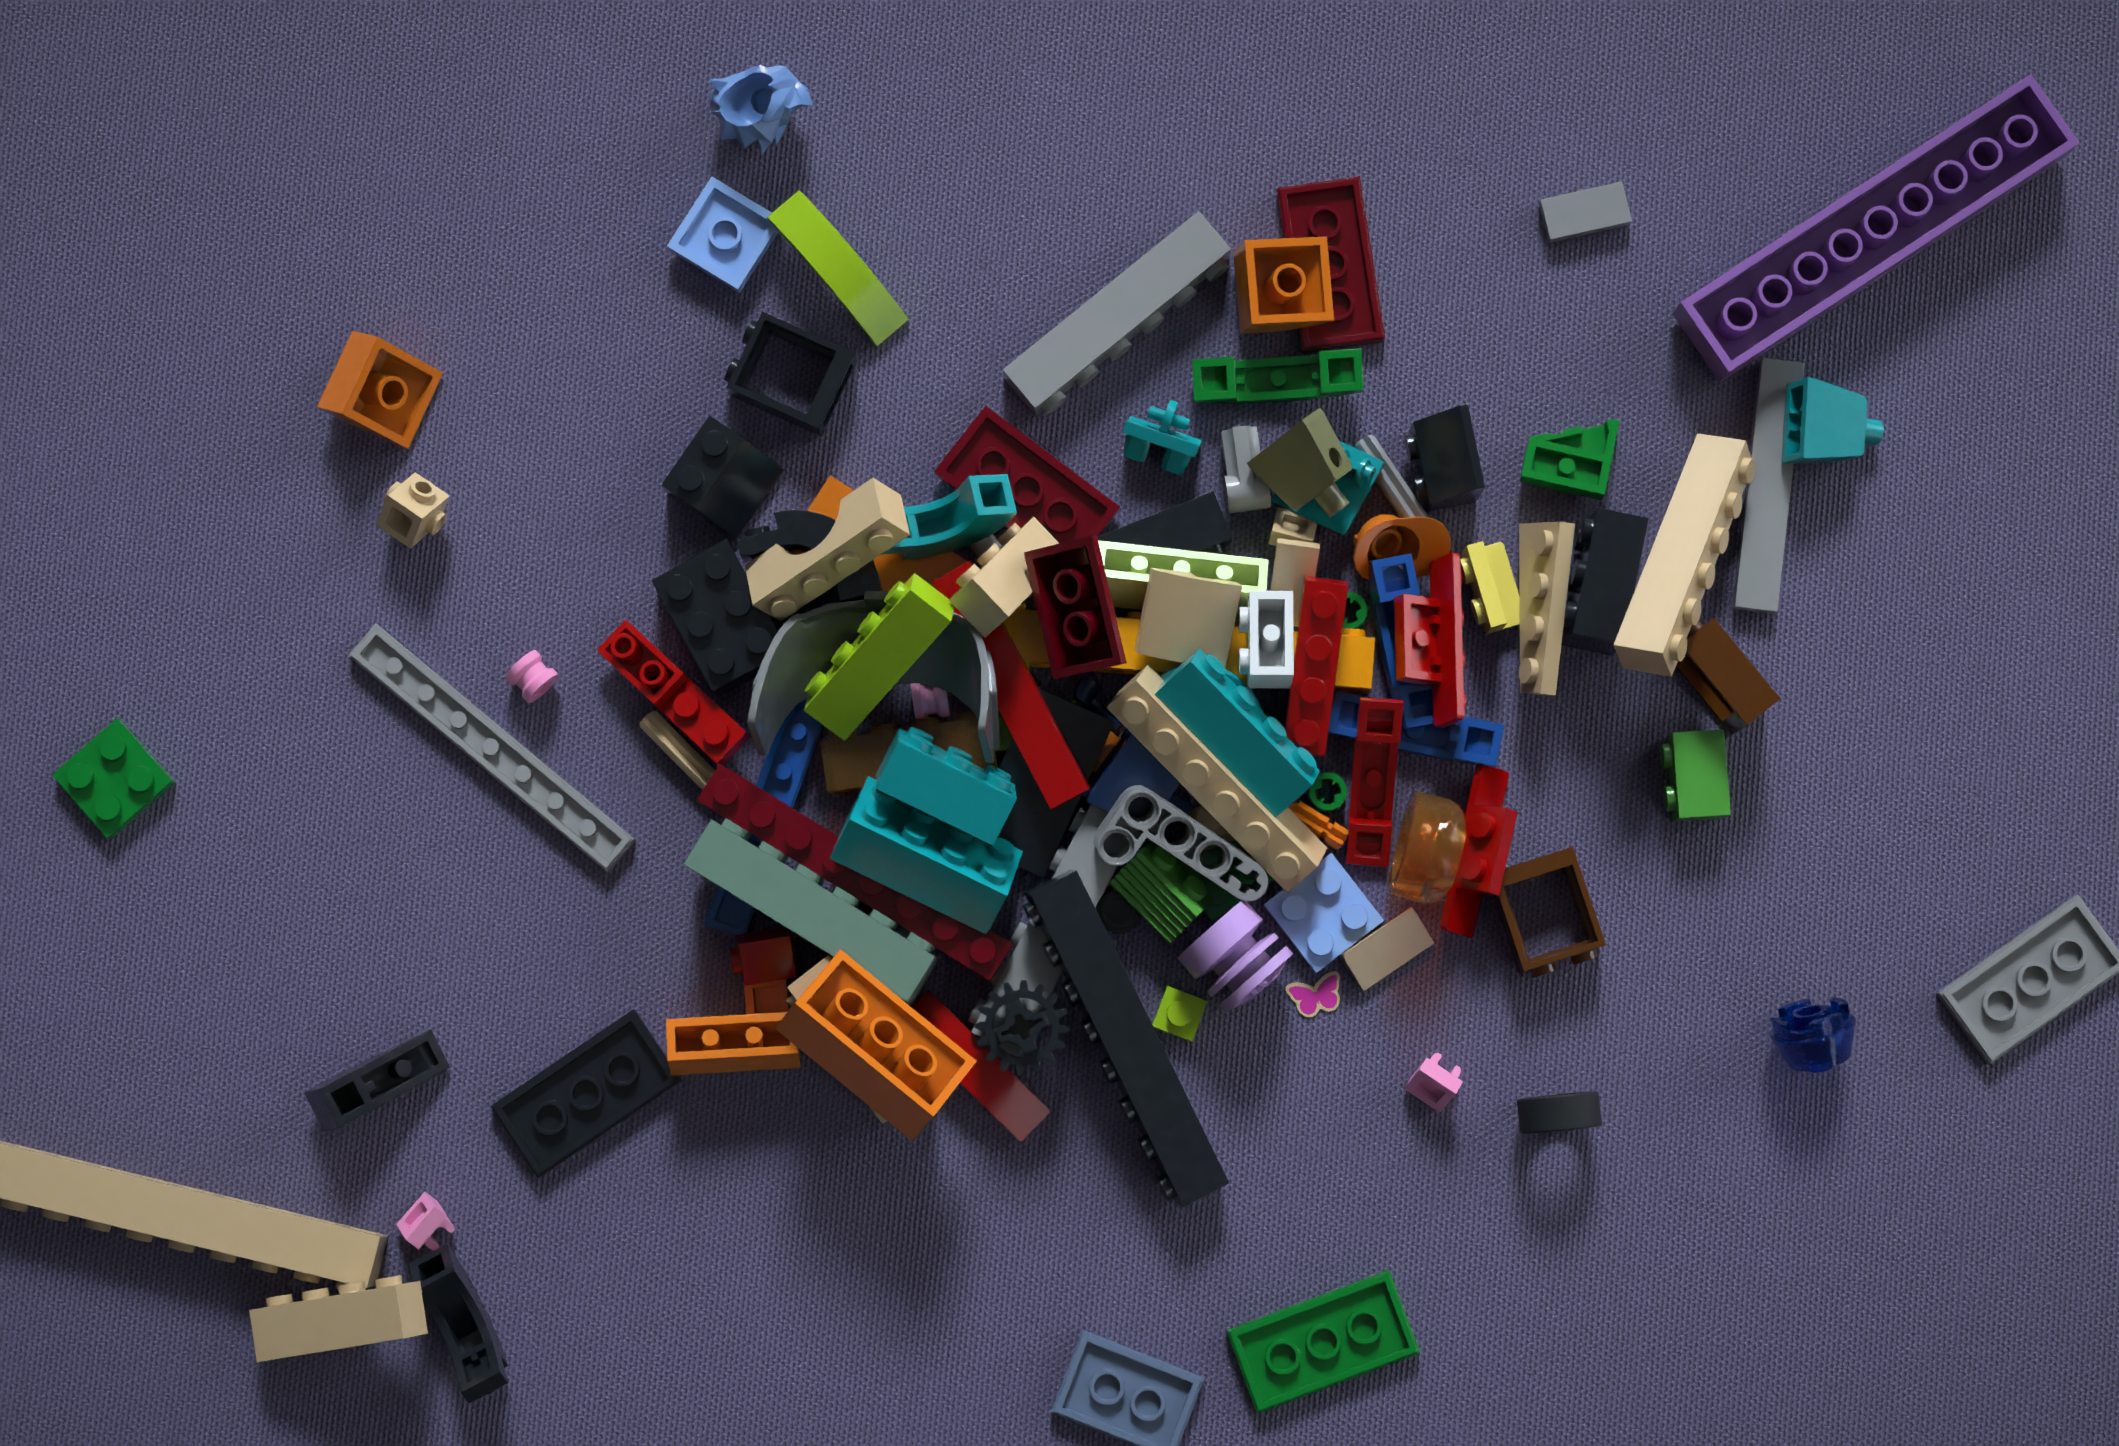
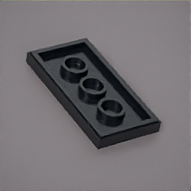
(1031, 822)
(585, 1093)

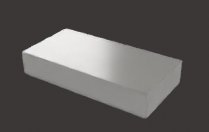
(1585, 212)

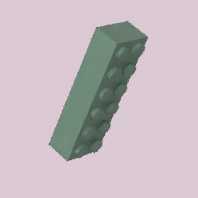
(810, 910)

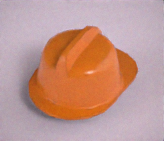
(1394, 536)

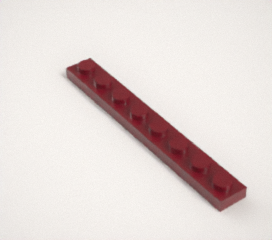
(812, 847)

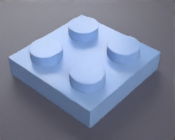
(724, 235)
(1323, 913)

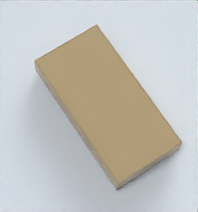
(1291, 563)

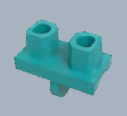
(1143, 433)

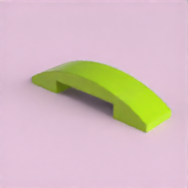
(838, 267)

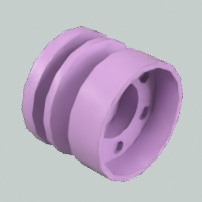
(1235, 956)

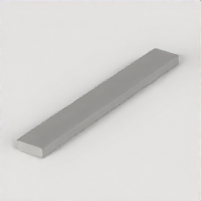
(492, 747)

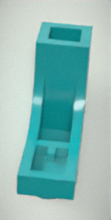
(958, 520)

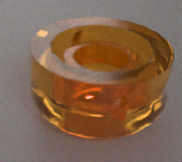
(1427, 849)

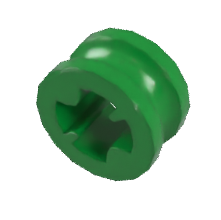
(1360, 615)
(1338, 799)

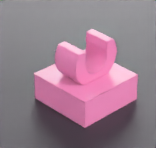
(1434, 1084)
(422, 1221)

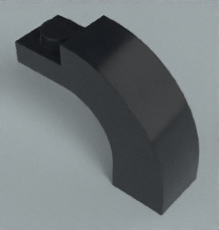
(803, 532)
(462, 1321)

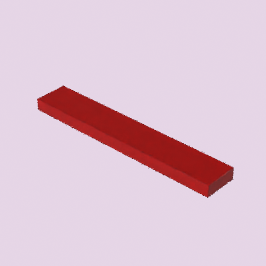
(1026, 712)

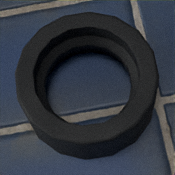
(1559, 1112)

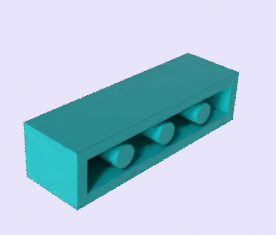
(1238, 731)

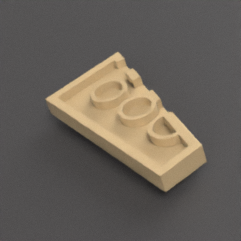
(1543, 589)

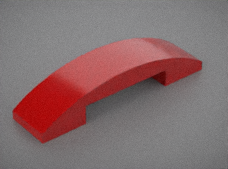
(1373, 781)
(995, 1089)

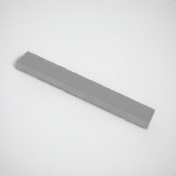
(1768, 494)

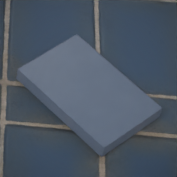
(1126, 1393)

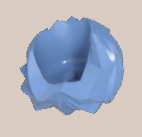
(757, 104)

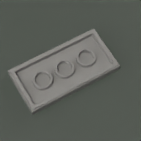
(2032, 979)

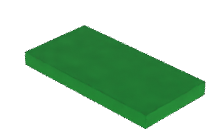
(1323, 1341)

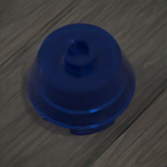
(1814, 1035)

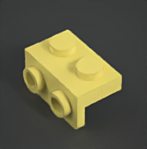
(1492, 585)

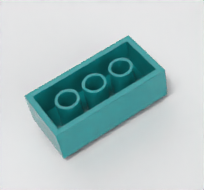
(926, 858)

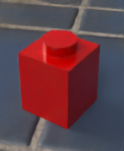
(763, 956)

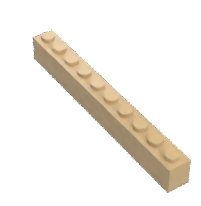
(188, 1217)

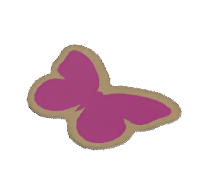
(1321, 996)

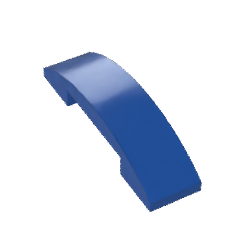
(1388, 580)
(1464, 742)

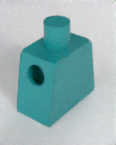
(1826, 423)

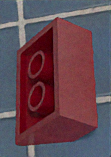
(1075, 607)

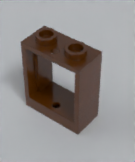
(1725, 677)
(1534, 868)

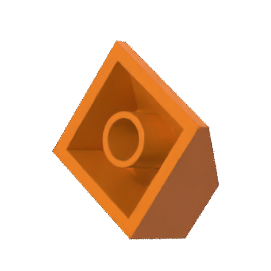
(1283, 284)
(380, 389)

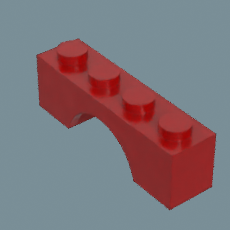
(1315, 663)

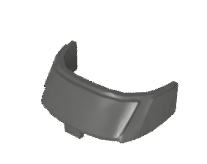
(809, 640)

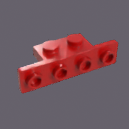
(1431, 640)
(1484, 851)

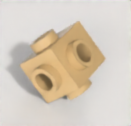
(413, 510)

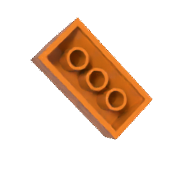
(876, 1045)

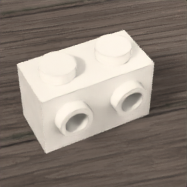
(1269, 639)

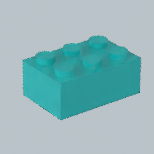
(946, 784)

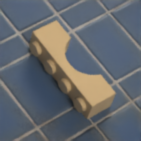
(866, 526)

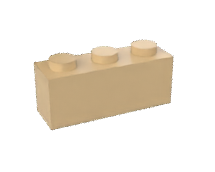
(1003, 580)

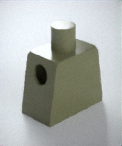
(1305, 465)

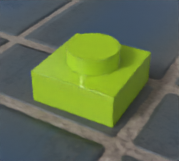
(1179, 1013)

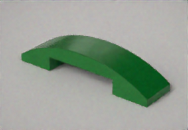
(1278, 379)

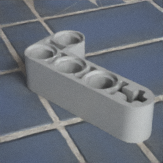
(1186, 849)

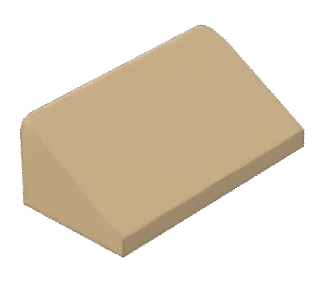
(1387, 949)

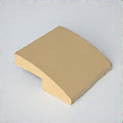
(1187, 615)

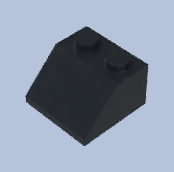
(1445, 459)
(722, 478)

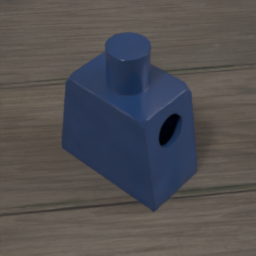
(1130, 765)

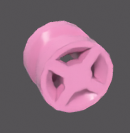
(531, 676)
(929, 701)

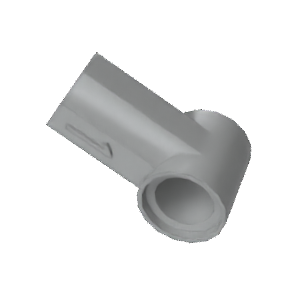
(1242, 486)

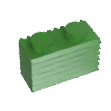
(1161, 891)

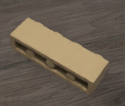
(339, 1320)

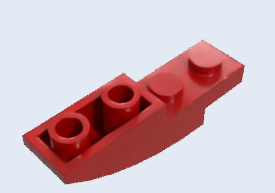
(673, 693)

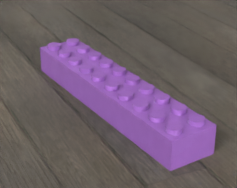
(1875, 228)

